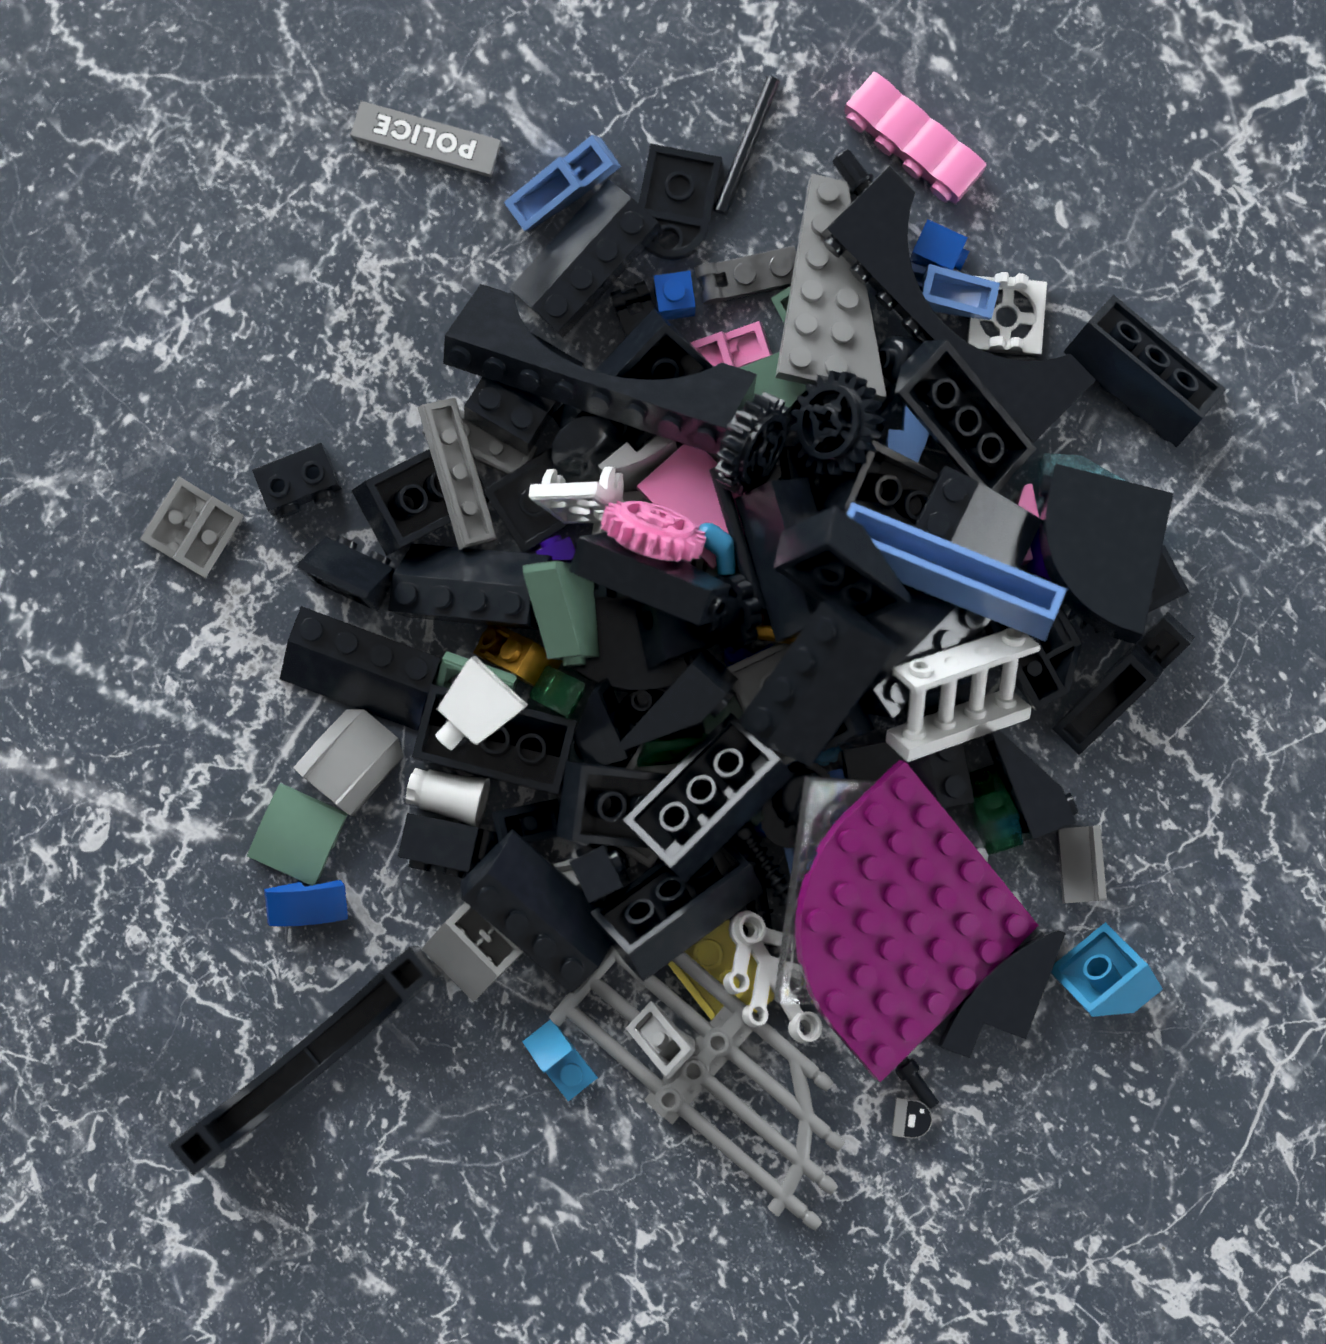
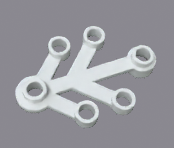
(765, 976)

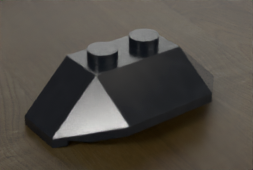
(1047, 673)

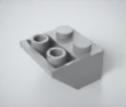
(471, 951)

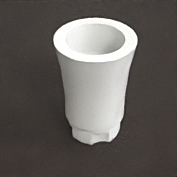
(449, 795)

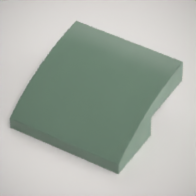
(297, 834)

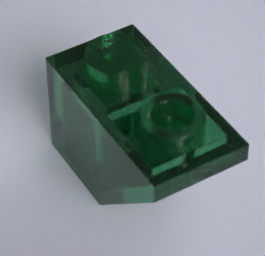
(994, 811)

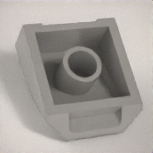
(351, 759)

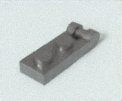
(747, 275)

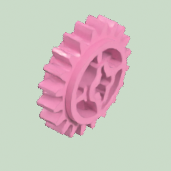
(653, 530)

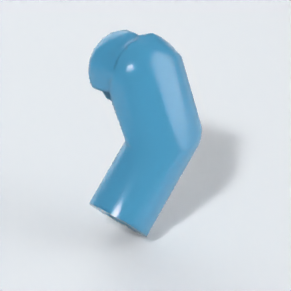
(722, 546)

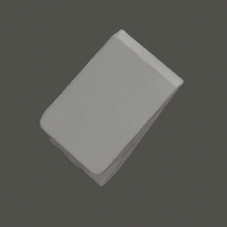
(661, 1039)

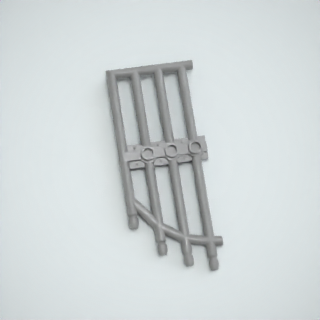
(713, 1048)

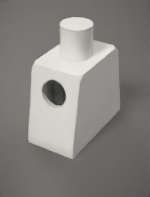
(476, 705)

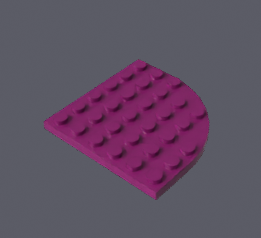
(899, 921)

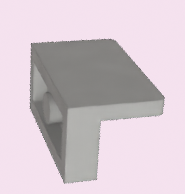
(1081, 864)

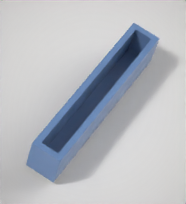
(963, 575)

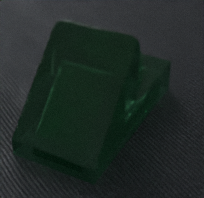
(558, 692)

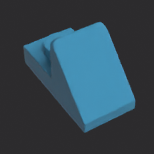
(559, 1060)

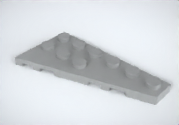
(827, 307)

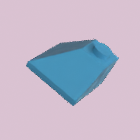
(1106, 975)

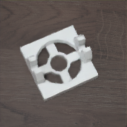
(1029, 345)
(567, 499)

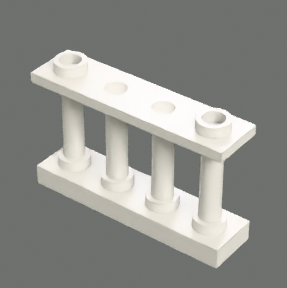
(971, 719)

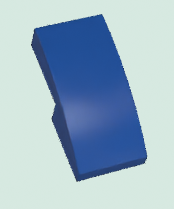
(307, 905)

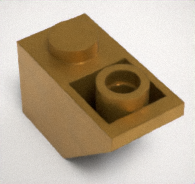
(514, 653)

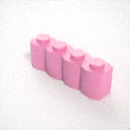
(915, 138)

